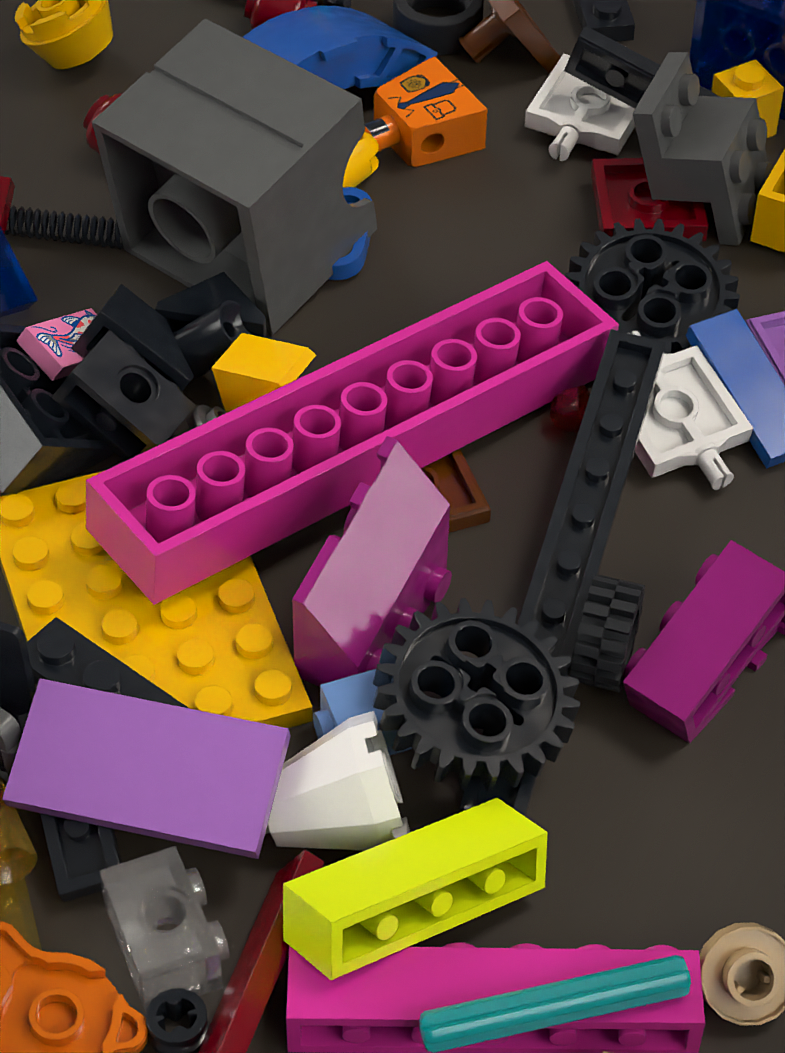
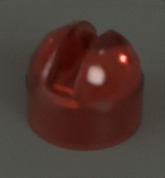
(569, 408)

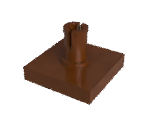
(509, 19)

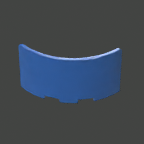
(341, 45)

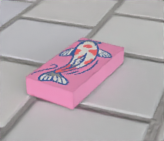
(52, 340)

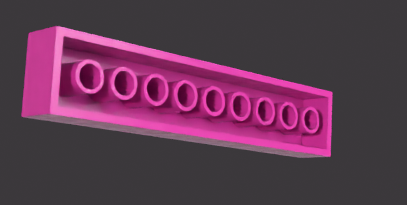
(310, 443)

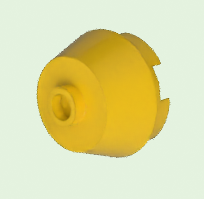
(65, 30)

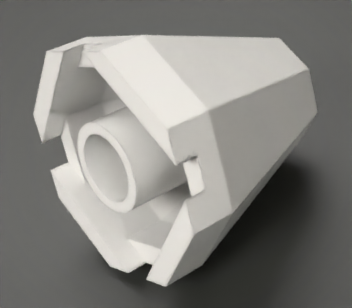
(339, 792)

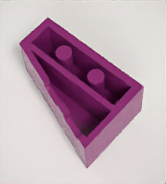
(708, 642)

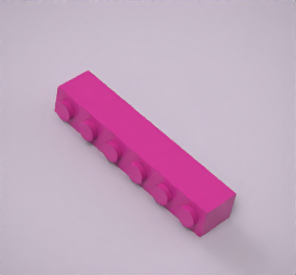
(382, 1002)

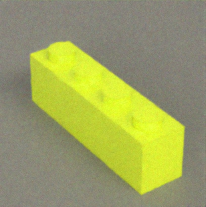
(413, 887)

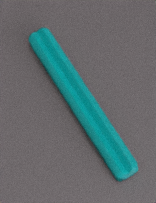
(554, 1003)

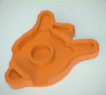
(61, 1003)

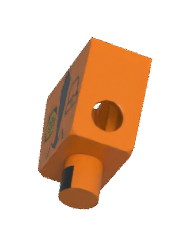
(427, 116)

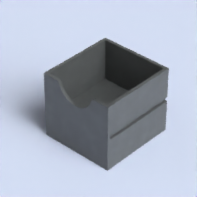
(235, 170)

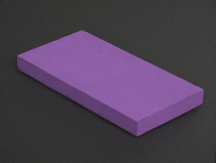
(148, 768)

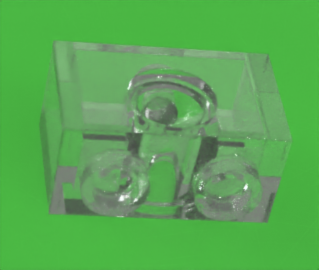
(156, 893)

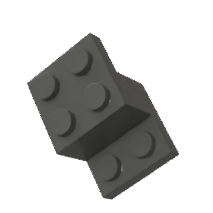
(702, 147)

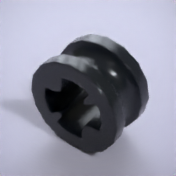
(173, 1005)

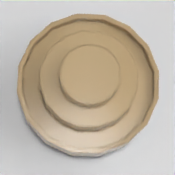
(744, 973)

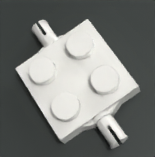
(578, 114)
(690, 419)

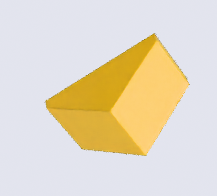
(257, 367)

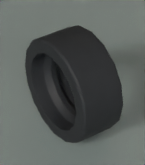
(437, 32)

